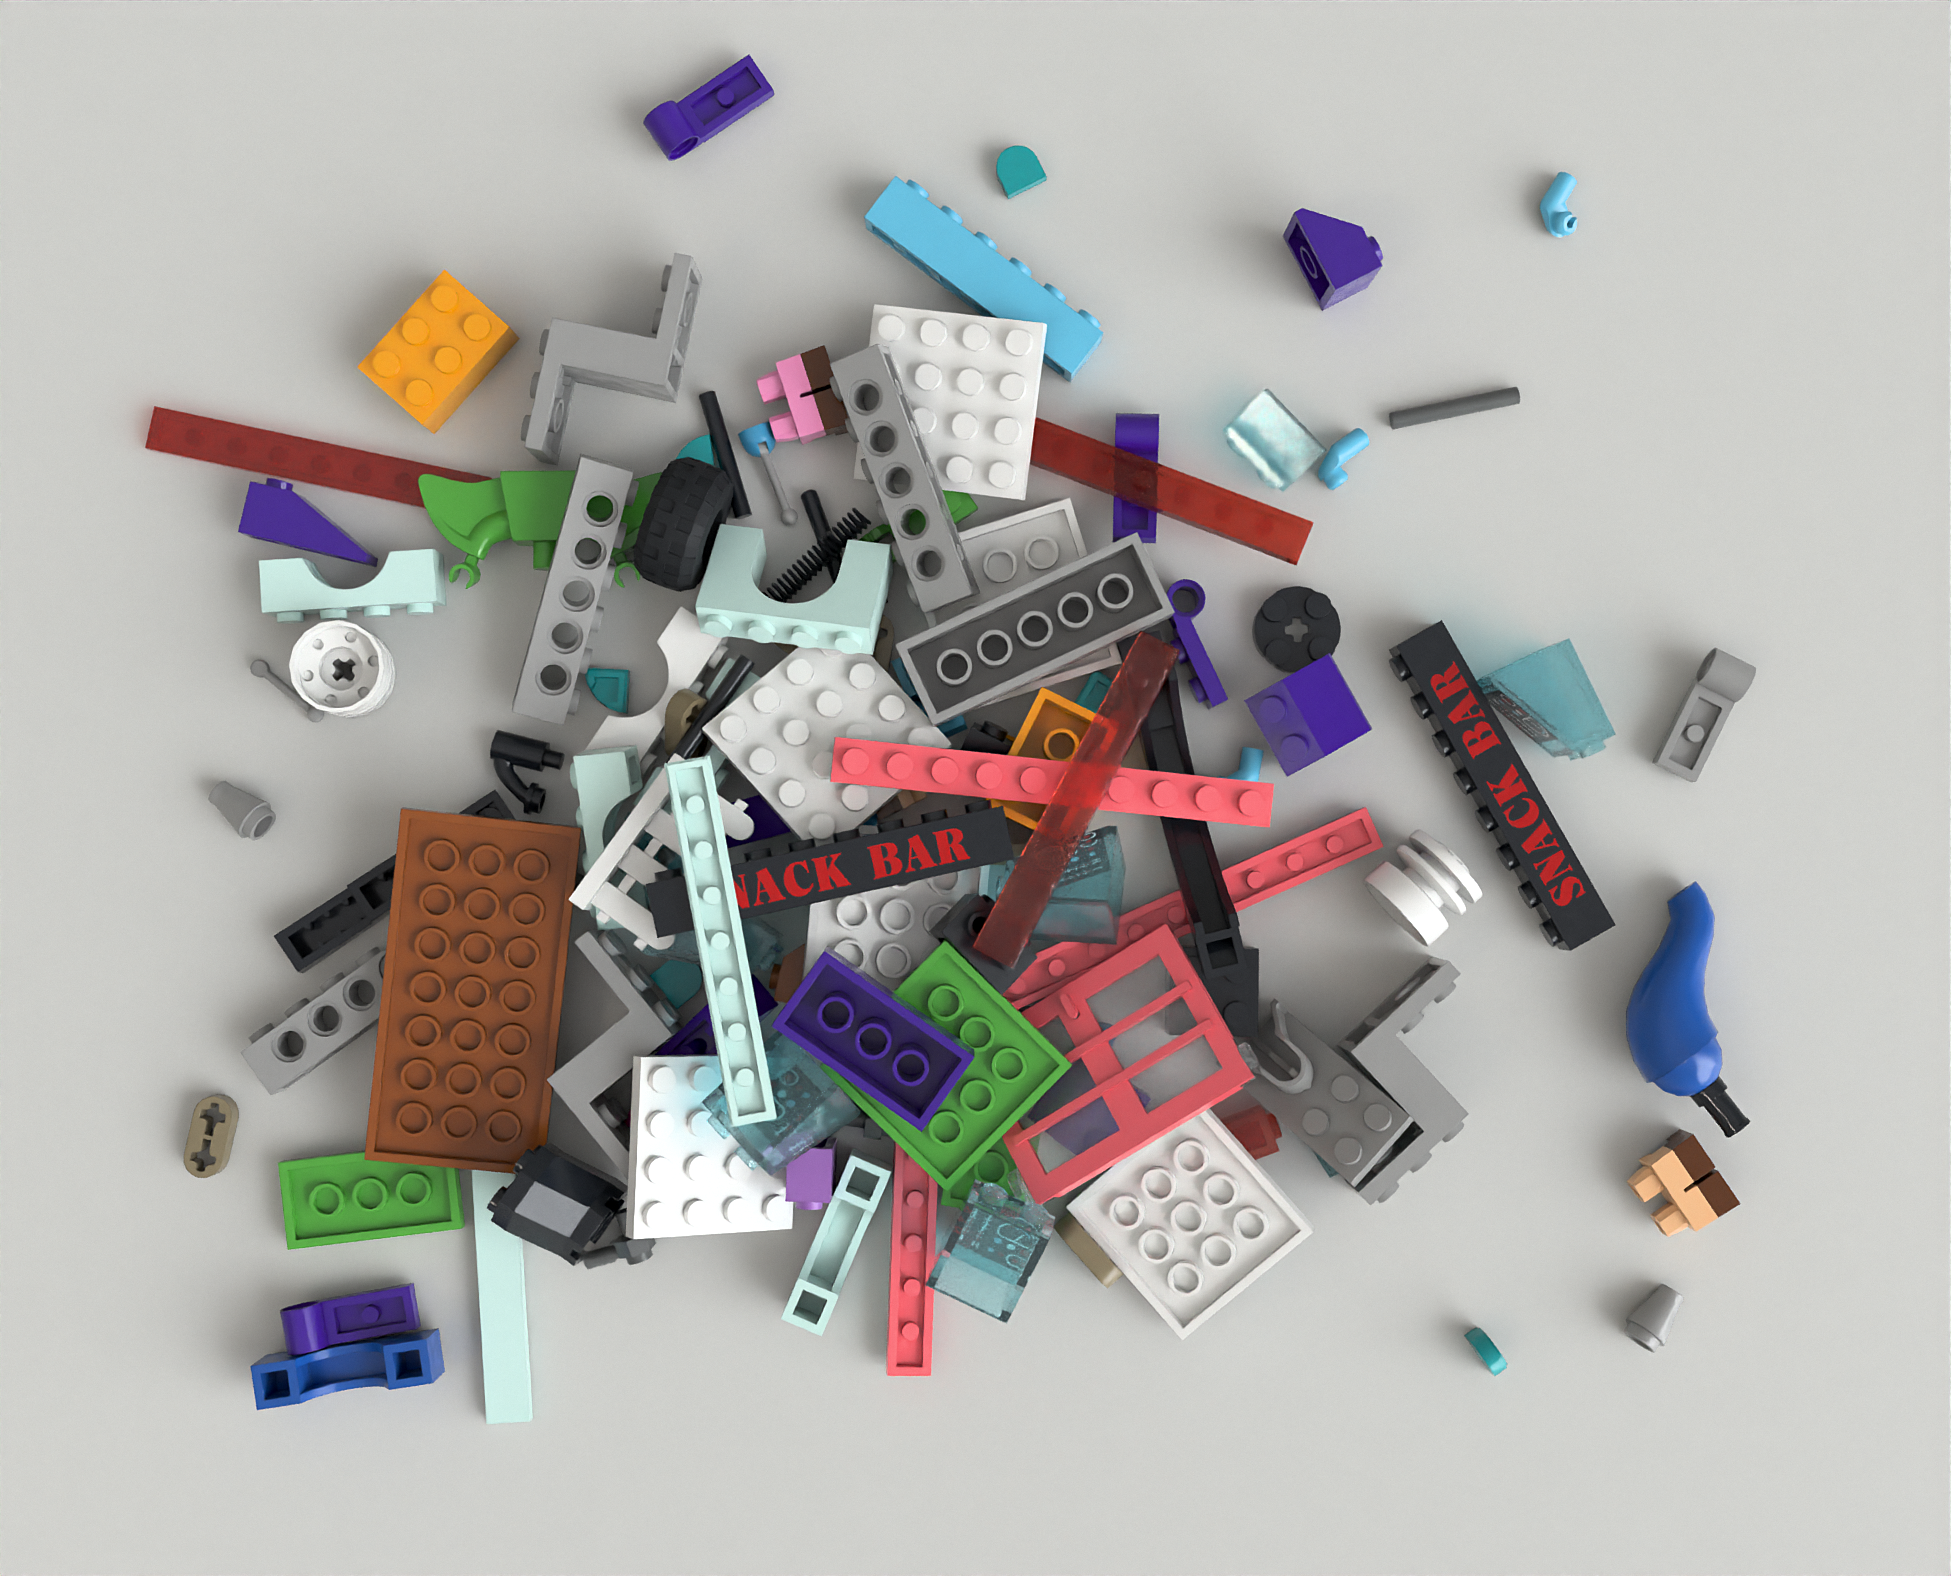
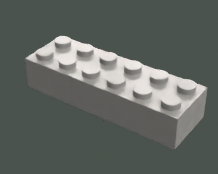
(1035, 630)

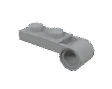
(1703, 713)

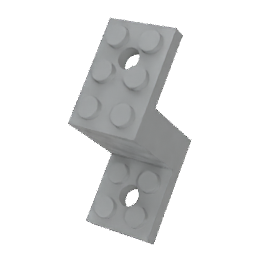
(611, 360)
(610, 1056)
(1404, 1078)

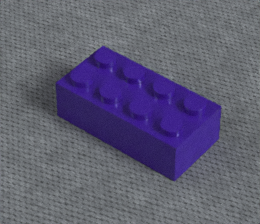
(874, 1038)

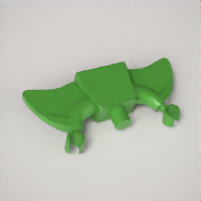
(520, 508)

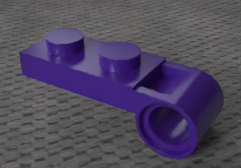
(708, 109)
(1138, 435)
(1205, 682)
(349, 1318)

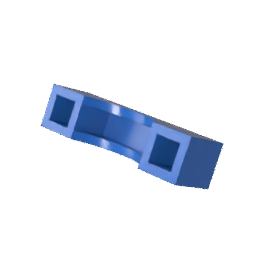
(373, 1362)

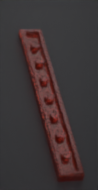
(293, 457)
(1169, 492)
(1076, 799)

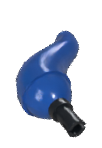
(1669, 1015)

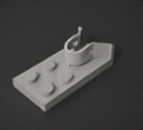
(1322, 1097)

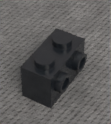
(961, 928)

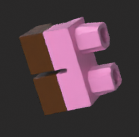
(812, 402)

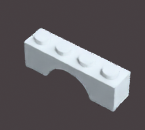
(688, 660)

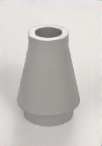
(244, 812)
(1654, 1318)

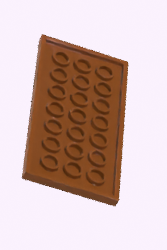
(471, 990)

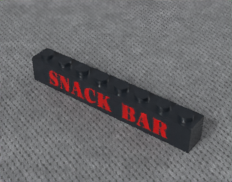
(1500, 787)
(847, 865)

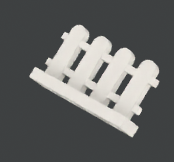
(641, 865)

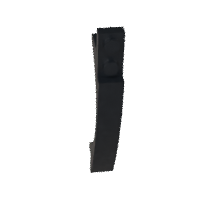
(1189, 842)

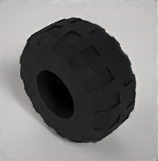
(682, 523)

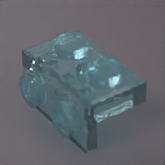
(1273, 441)

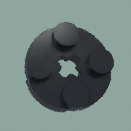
(1277, 613)

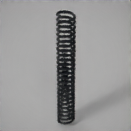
(862, 524)

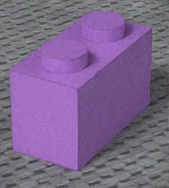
(813, 1176)

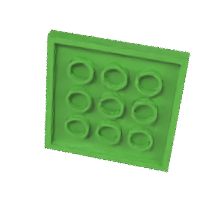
(1003, 1081)

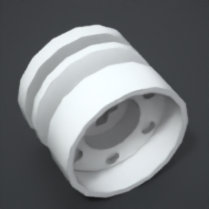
(318, 663)
(1423, 887)

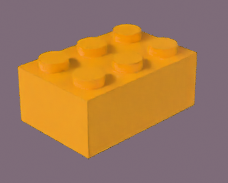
(438, 352)
(1050, 733)

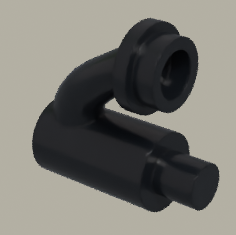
(526, 752)

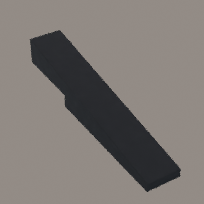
(358, 906)

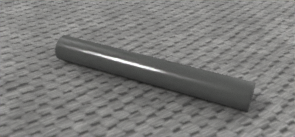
(1454, 408)

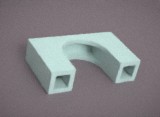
(840, 619)

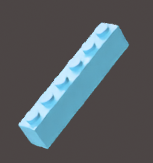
(979, 274)

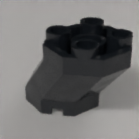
(557, 1202)

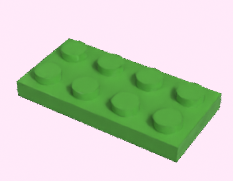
(363, 1200)

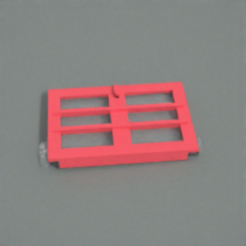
(1142, 1060)

